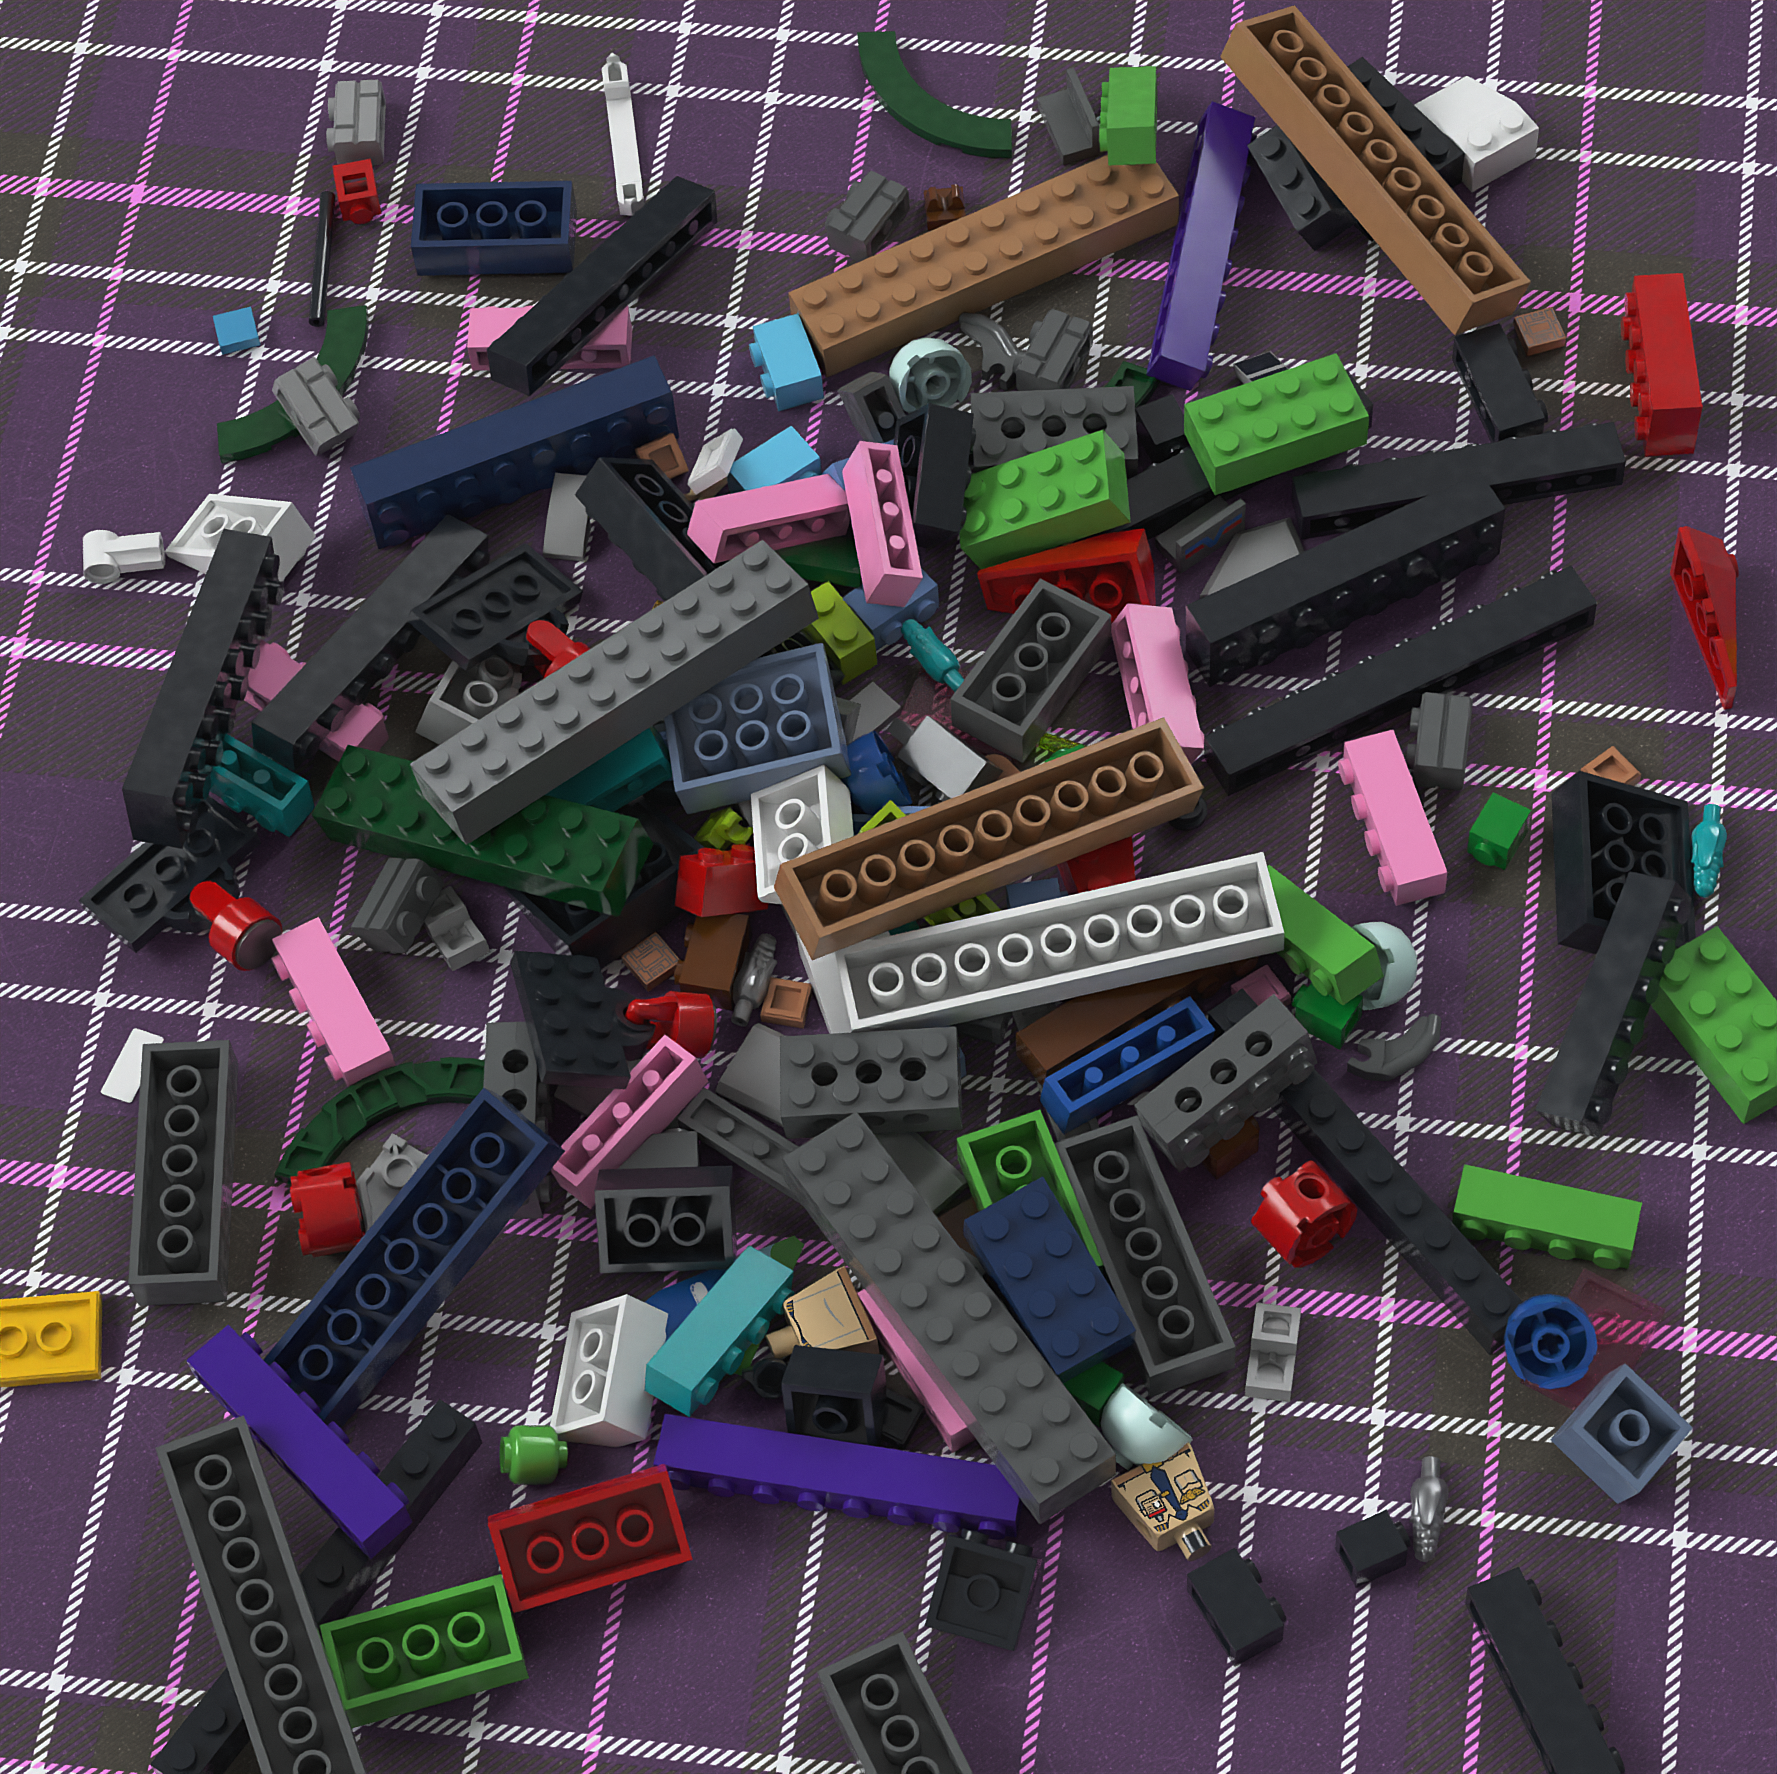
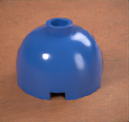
(874, 776)
(1550, 1341)

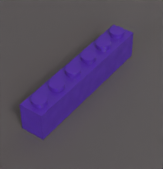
(300, 1441)

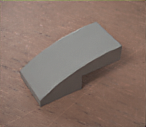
(567, 521)
(454, 931)
(1273, 1352)

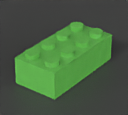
(1275, 424)
(1045, 500)
(1723, 1021)
(1014, 1155)
(425, 1651)

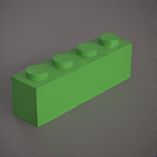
(1129, 116)
(1322, 944)
(1546, 1217)

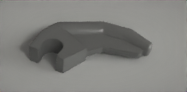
(996, 346)
(1398, 1055)

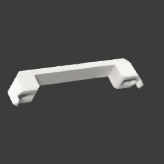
(623, 136)

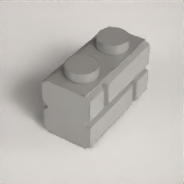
(358, 121)
(316, 405)

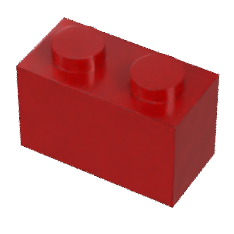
(718, 882)

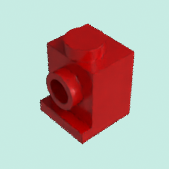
(357, 199)

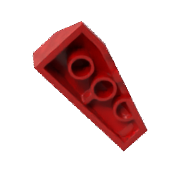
(1098, 570)
(1707, 589)

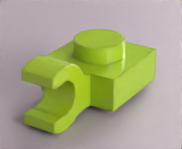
(722, 830)

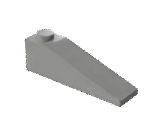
(468, 696)

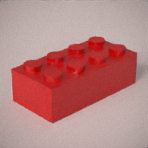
(1662, 365)
(589, 1538)

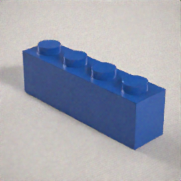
(1126, 1065)

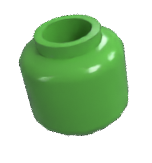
(532, 1454)

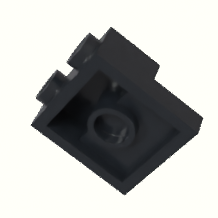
(983, 1589)

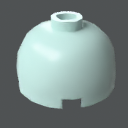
(929, 373)
(1396, 960)
(1139, 1430)

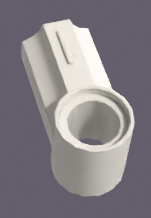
(109, 555)

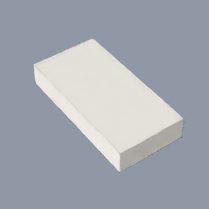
(715, 461)

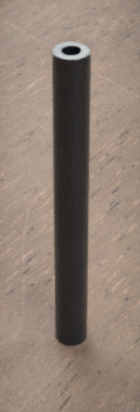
(322, 259)

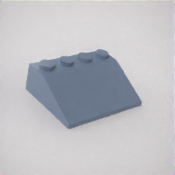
(757, 730)

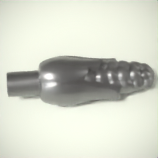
(753, 979)
(1428, 1501)

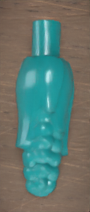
(932, 654)
(1708, 847)

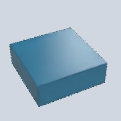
(236, 330)

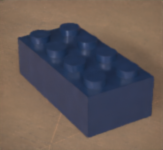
(494, 228)
(1049, 1280)

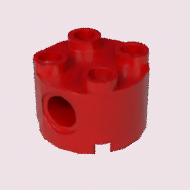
(329, 1209)
(1303, 1214)

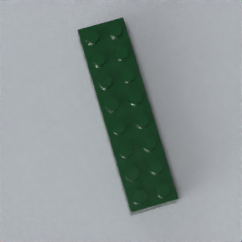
(543, 850)

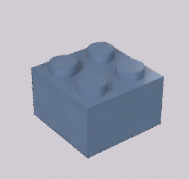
(1621, 1433)

